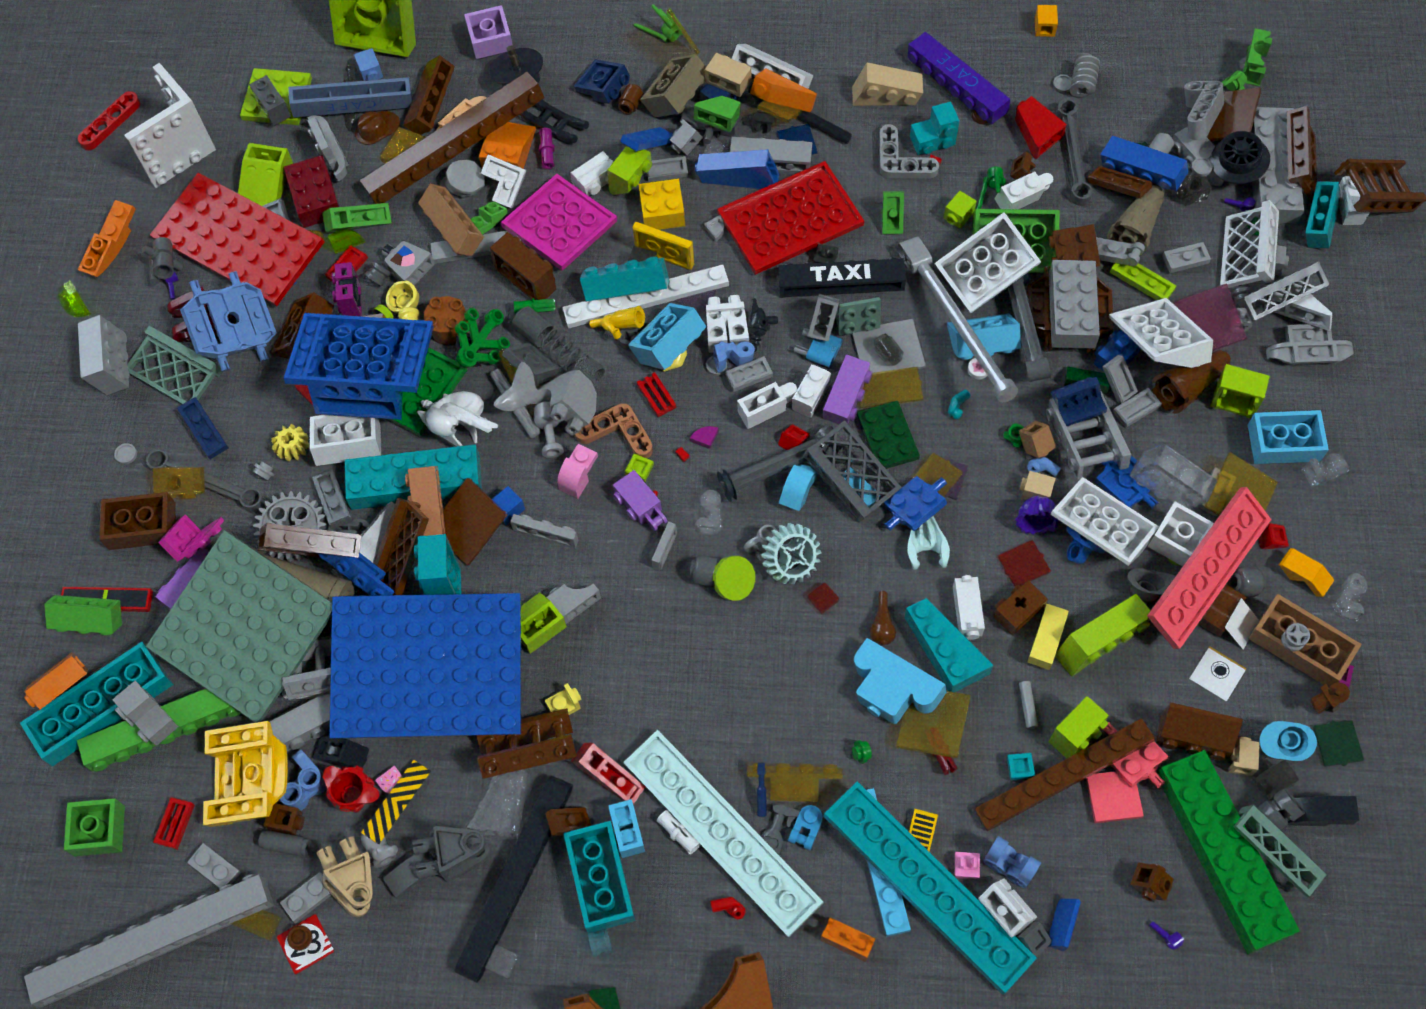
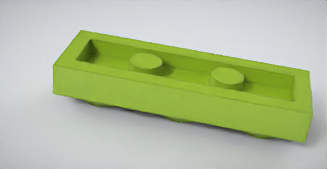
(1144, 280)

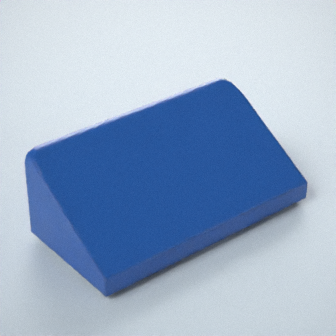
(1063, 923)

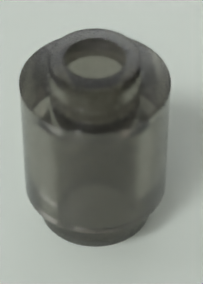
(888, 349)

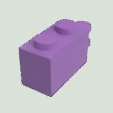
(639, 500)

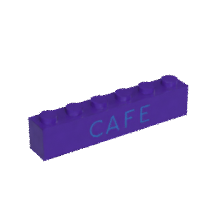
(958, 78)

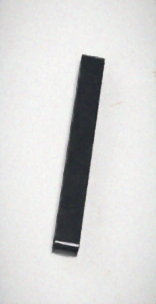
(512, 881)

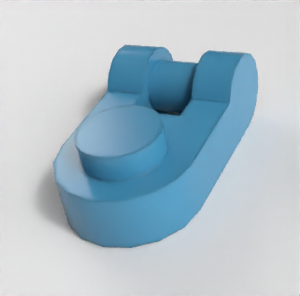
(809, 819)

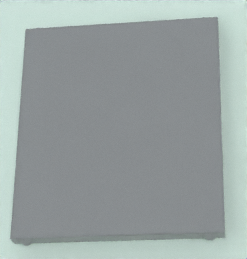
(904, 335)

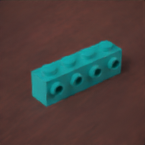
(624, 279)

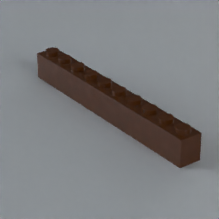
(452, 139)

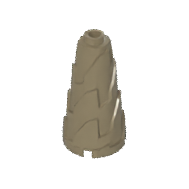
(1138, 219)

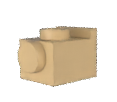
(1245, 757)

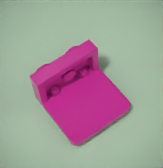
(186, 538)

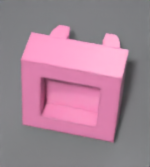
(967, 865)

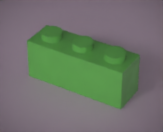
(83, 614)

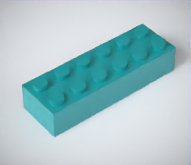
(381, 478)
(90, 705)

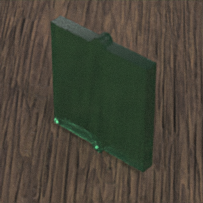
(1338, 743)

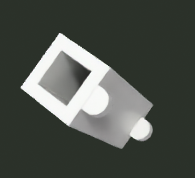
(968, 607)

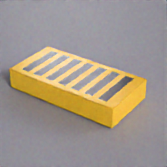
(923, 827)

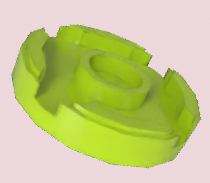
(734, 578)

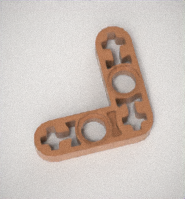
(622, 424)

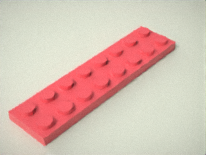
(1209, 568)

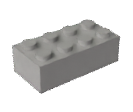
(1073, 304)

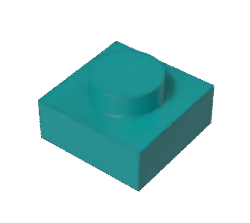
(1020, 766)

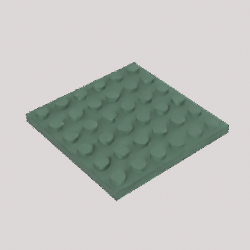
(241, 626)

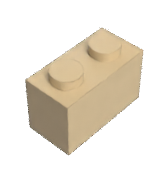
(728, 74)

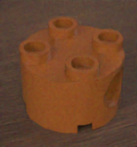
(445, 314)

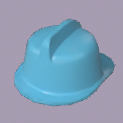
(1288, 741)

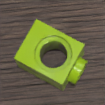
(959, 209)

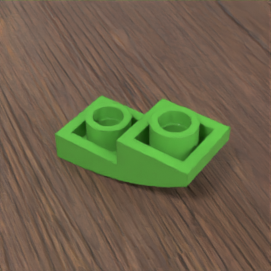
(489, 216)

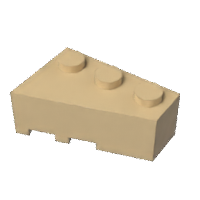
(886, 86)

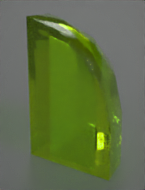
(344, 238)
(72, 301)

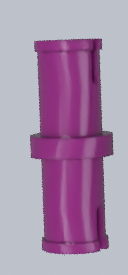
(546, 148)

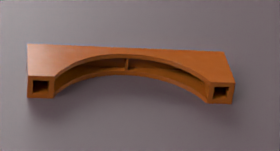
(744, 988)

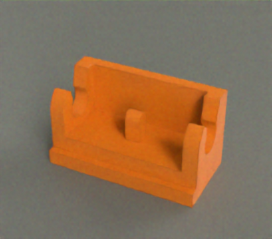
(847, 939)

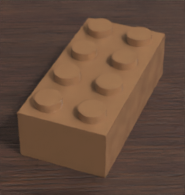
(1324, 655)

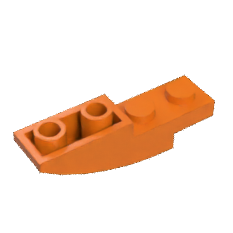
(110, 240)

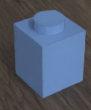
(368, 65)

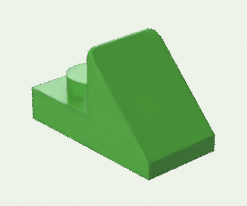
(892, 212)

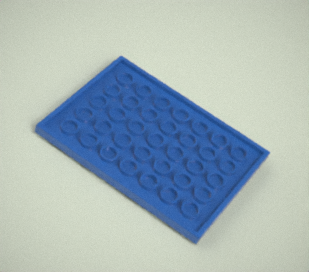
(425, 665)

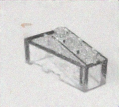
(502, 806)

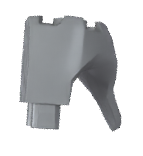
(569, 396)

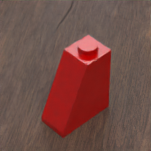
(1038, 126)

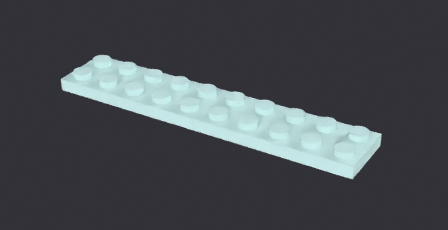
(724, 833)

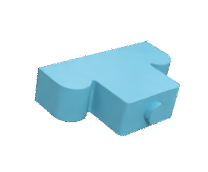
(894, 684)

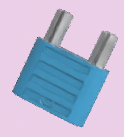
(820, 351)

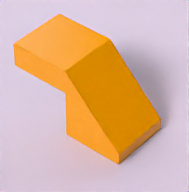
(1303, 568)

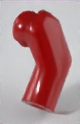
(730, 905)

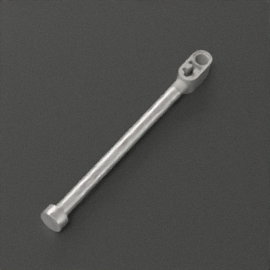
(919, 260)

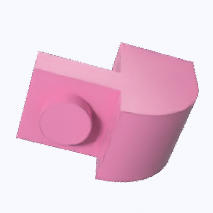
(574, 471)

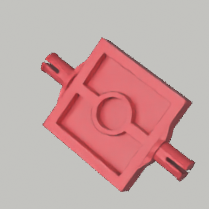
(1140, 764)

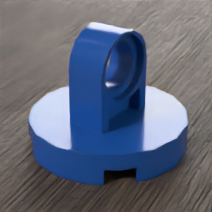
(1082, 544)

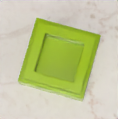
(641, 465)

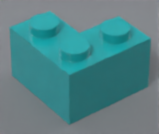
(936, 132)

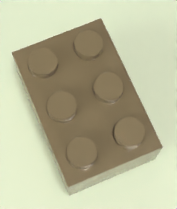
(674, 86)

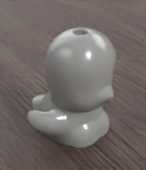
(381, 853)

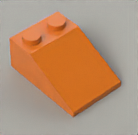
(509, 144)

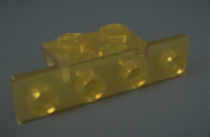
(796, 782)

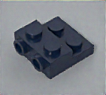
(603, 80)

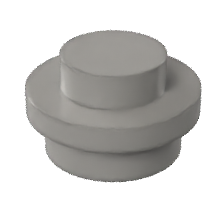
(263, 470)

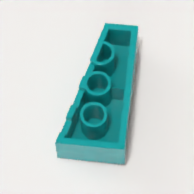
(946, 647)

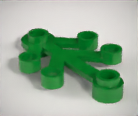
(467, 354)

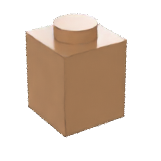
(1037, 439)

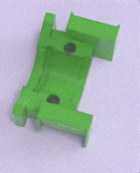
(1254, 64)

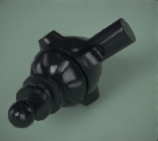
(758, 323)

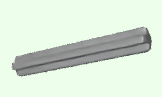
(522, 414)

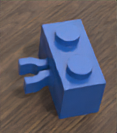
(1118, 344)

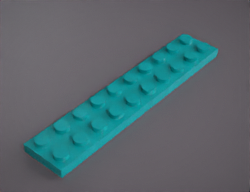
(930, 887)

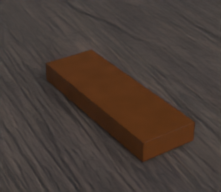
(1119, 182)

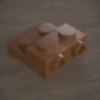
(1075, 244)

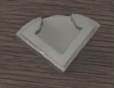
(715, 227)

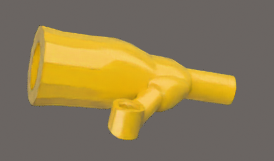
(620, 319)

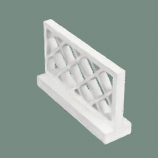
(1265, 244)

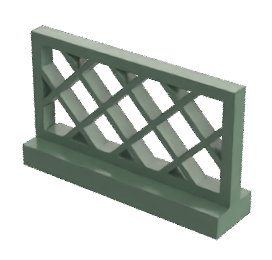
(179, 351)

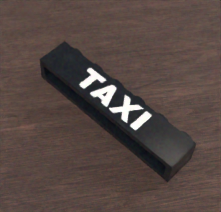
(841, 277)

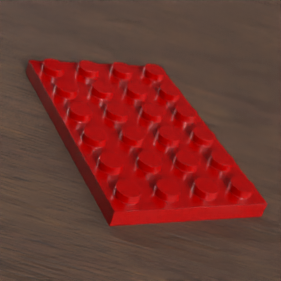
(790, 217)

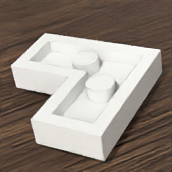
(509, 178)

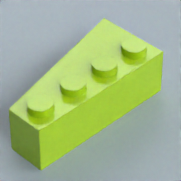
(1103, 634)

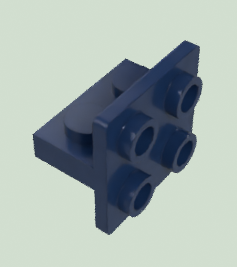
(1079, 401)

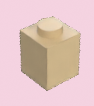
(1037, 485)

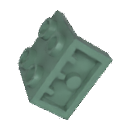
(858, 316)

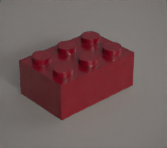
(311, 189)

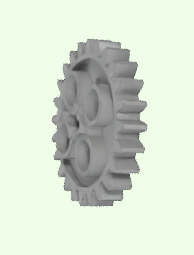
(313, 519)

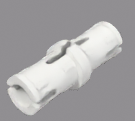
(678, 832)

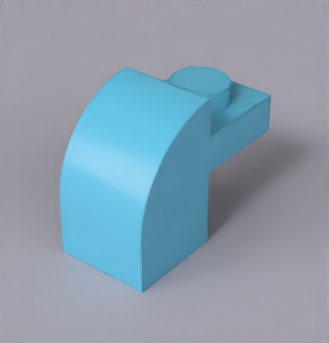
(797, 486)

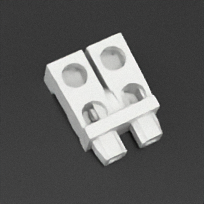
(723, 317)

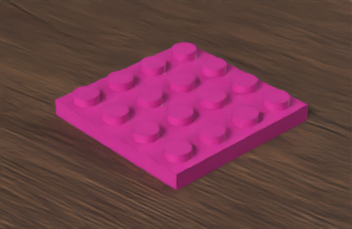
(559, 221)

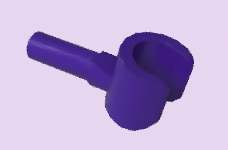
(1247, 205)
(170, 281)
(1173, 941)

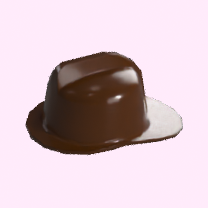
(376, 126)

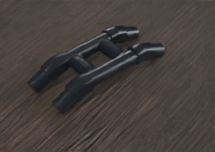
(557, 131)

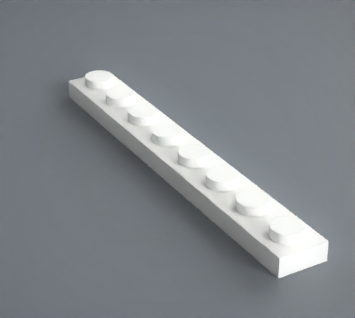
(678, 287)

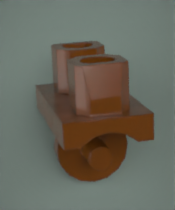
(1330, 697)

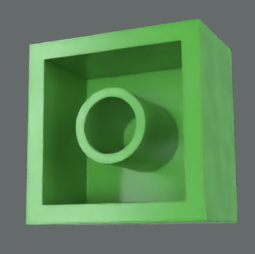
(94, 827)

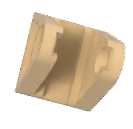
(348, 878)

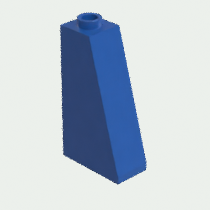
(738, 169)

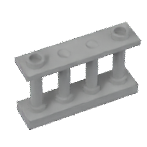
(1111, 436)
(311, 682)

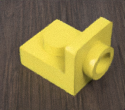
(564, 699)

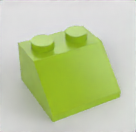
(628, 170)

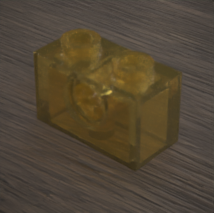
(190, 479)

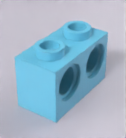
(626, 828)

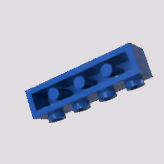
(1144, 163)

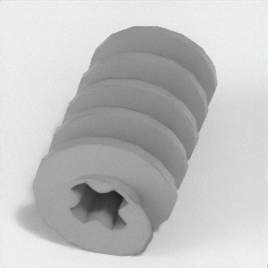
(1084, 75)

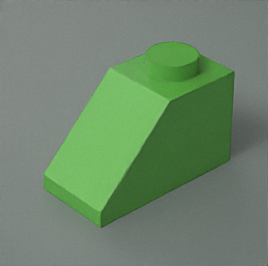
(718, 112)

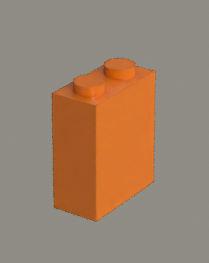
(55, 681)

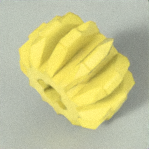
(290, 442)

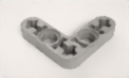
(894, 160)

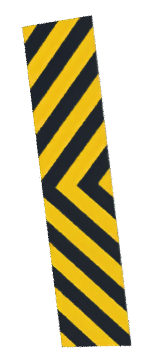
(396, 802)

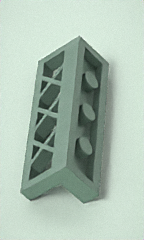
(1283, 848)

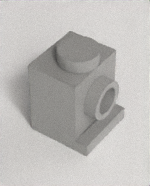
(685, 138)

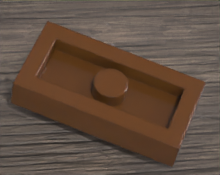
(567, 820)

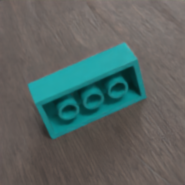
(437, 566)
(599, 877)

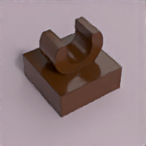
(1022, 165)

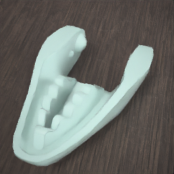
(927, 538)

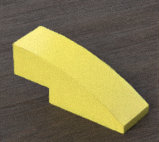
(1048, 637)

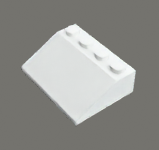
(987, 262)
(1165, 333)
(1105, 521)

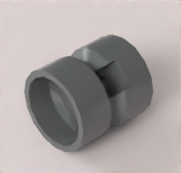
(1282, 801)

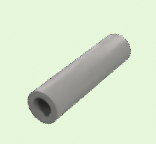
(1028, 705)

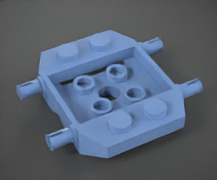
(242, 300)

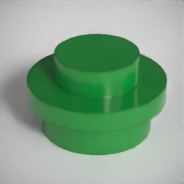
(861, 751)

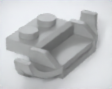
(328, 145)
(1310, 345)

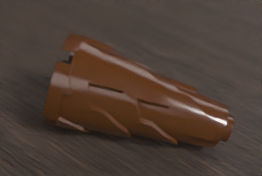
(1183, 384)

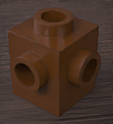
(1152, 882)

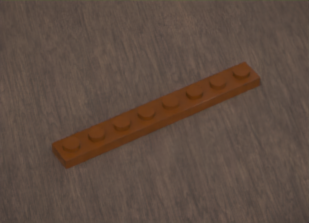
(1064, 774)

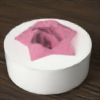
(975, 370)

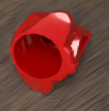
(349, 788)

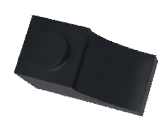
(341, 752)

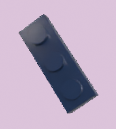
(202, 428)

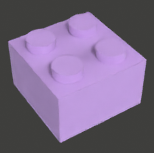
(488, 31)

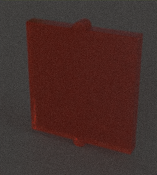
(1024, 563)

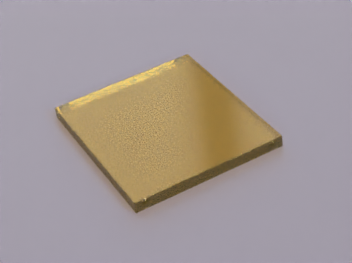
(682, 32)
(1237, 474)
(936, 731)

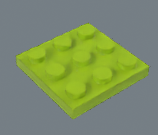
(281, 80)

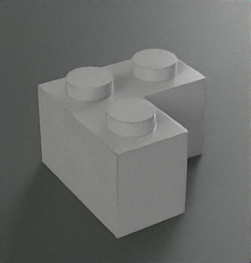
(142, 709)

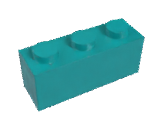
(1323, 214)

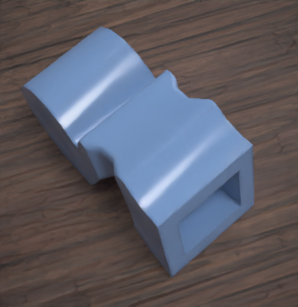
(737, 354)

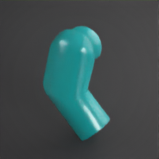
(955, 403)

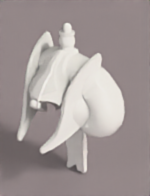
(452, 410)

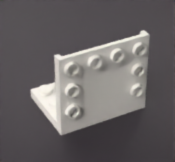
(172, 137)

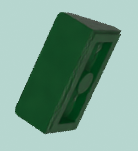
(1076, 374)

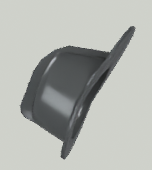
(1148, 584)

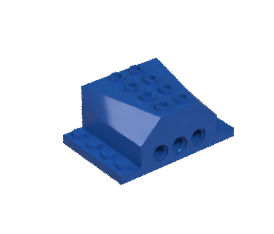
(358, 363)

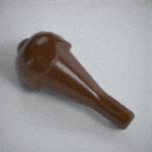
(883, 630)

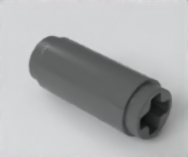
(284, 843)

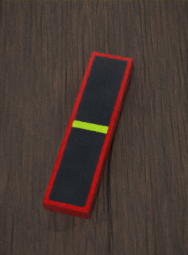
(130, 598)

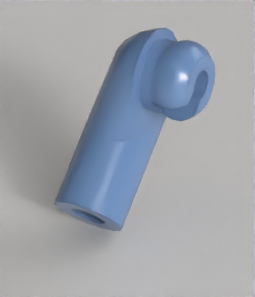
(1042, 464)

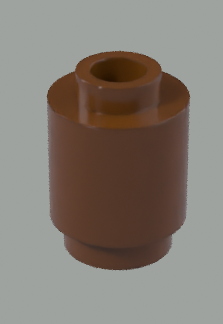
(630, 99)

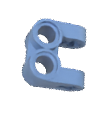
(302, 785)
(1013, 865)

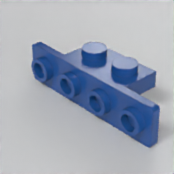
(361, 572)

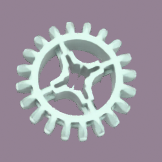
(802, 540)

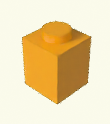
(1046, 20)

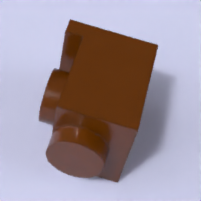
(279, 814)

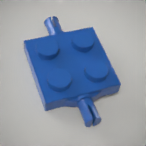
(1122, 486)
(915, 503)

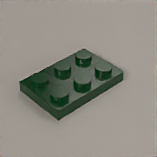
(888, 434)

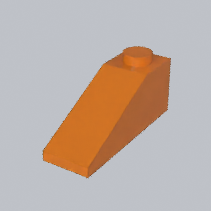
(782, 91)

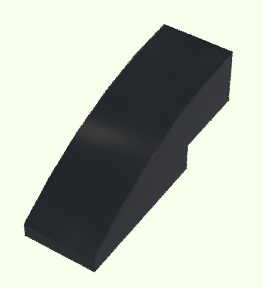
(1327, 810)

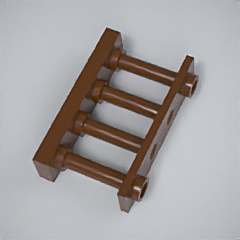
(1377, 199)
(538, 753)

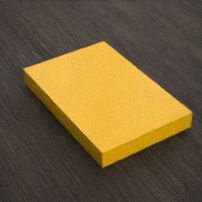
(668, 246)

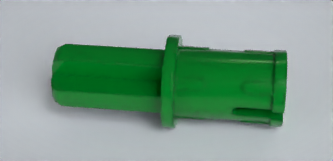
(541, 305)

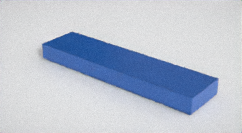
(647, 139)

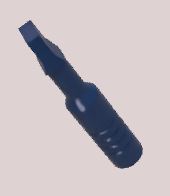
(761, 791)

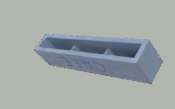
(350, 97)

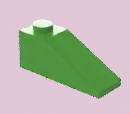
(356, 217)

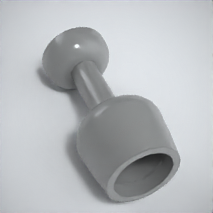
(543, 421)

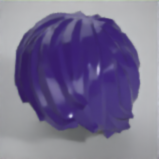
(1036, 515)

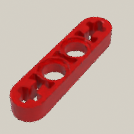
(111, 122)

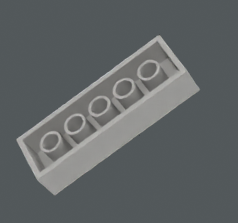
(1271, 128)

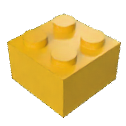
(662, 204)

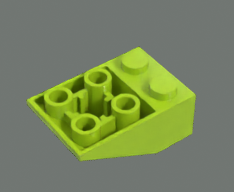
(263, 173)

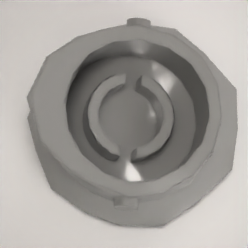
(464, 178)

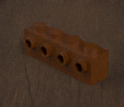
(429, 95)

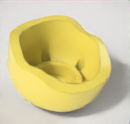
(405, 299)

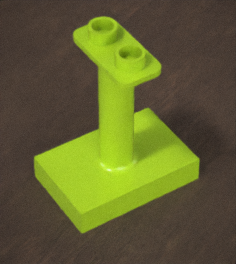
(374, 24)

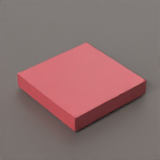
(1113, 798)

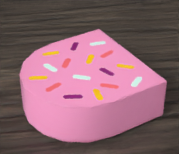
(389, 779)

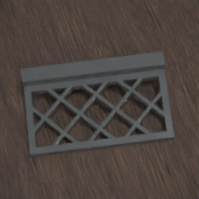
(835, 478)

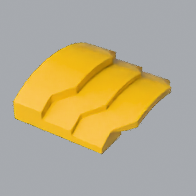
(248, 773)

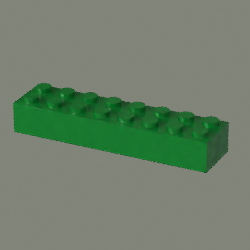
(1226, 856)

